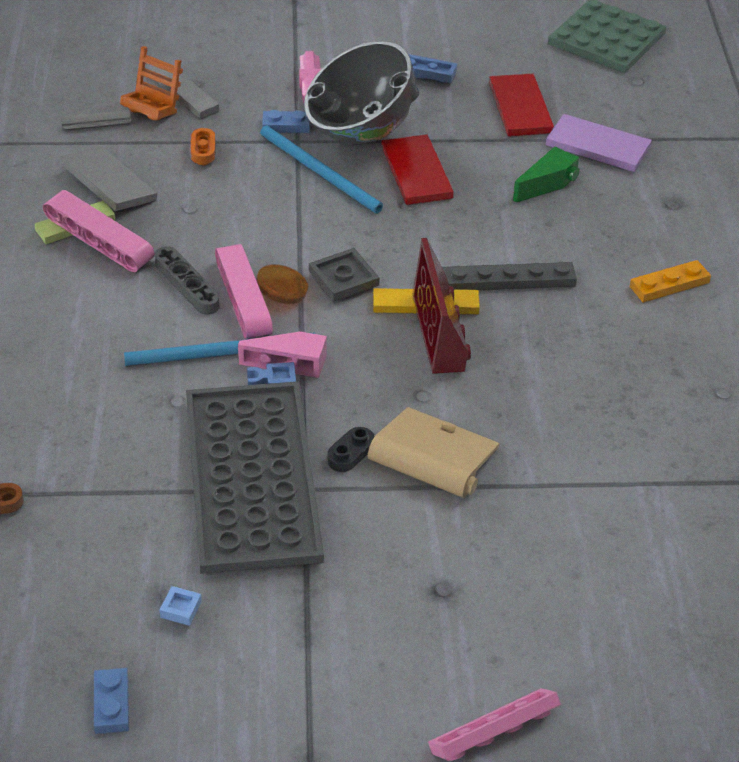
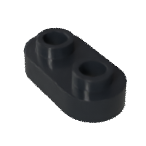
(355, 447)

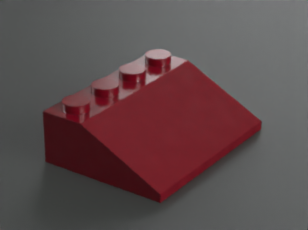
(438, 315)

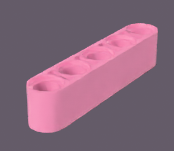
(98, 231)
(243, 291)

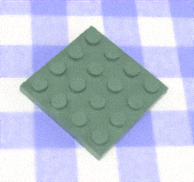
(607, 35)

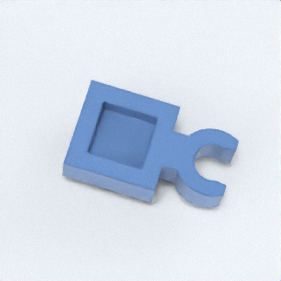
(272, 374)

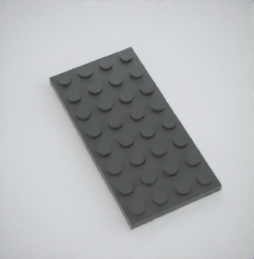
(252, 478)

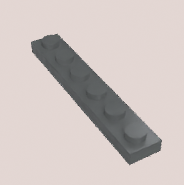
(511, 276)

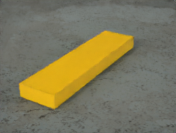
(401, 301)

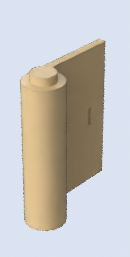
(432, 451)

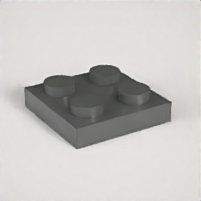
(344, 274)

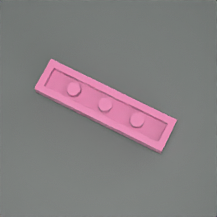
(504, 719)

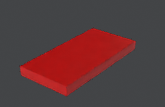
(521, 104)
(417, 169)

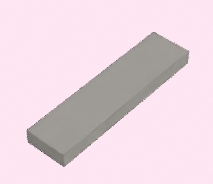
(191, 95)

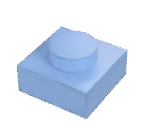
(180, 605)

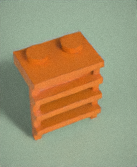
(151, 99)

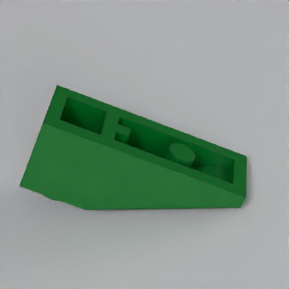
(547, 175)

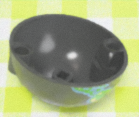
(371, 91)

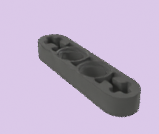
(191, 277)

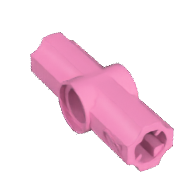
(308, 70)

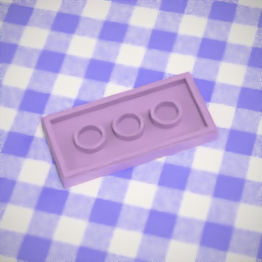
(599, 142)

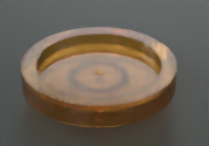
(282, 284)

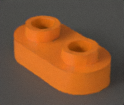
(203, 146)

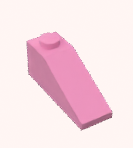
(304, 349)

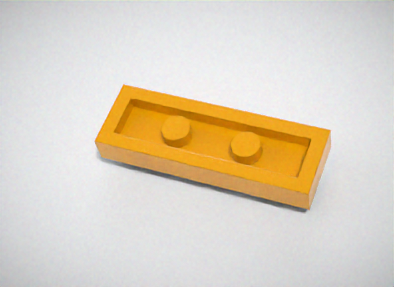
(670, 281)

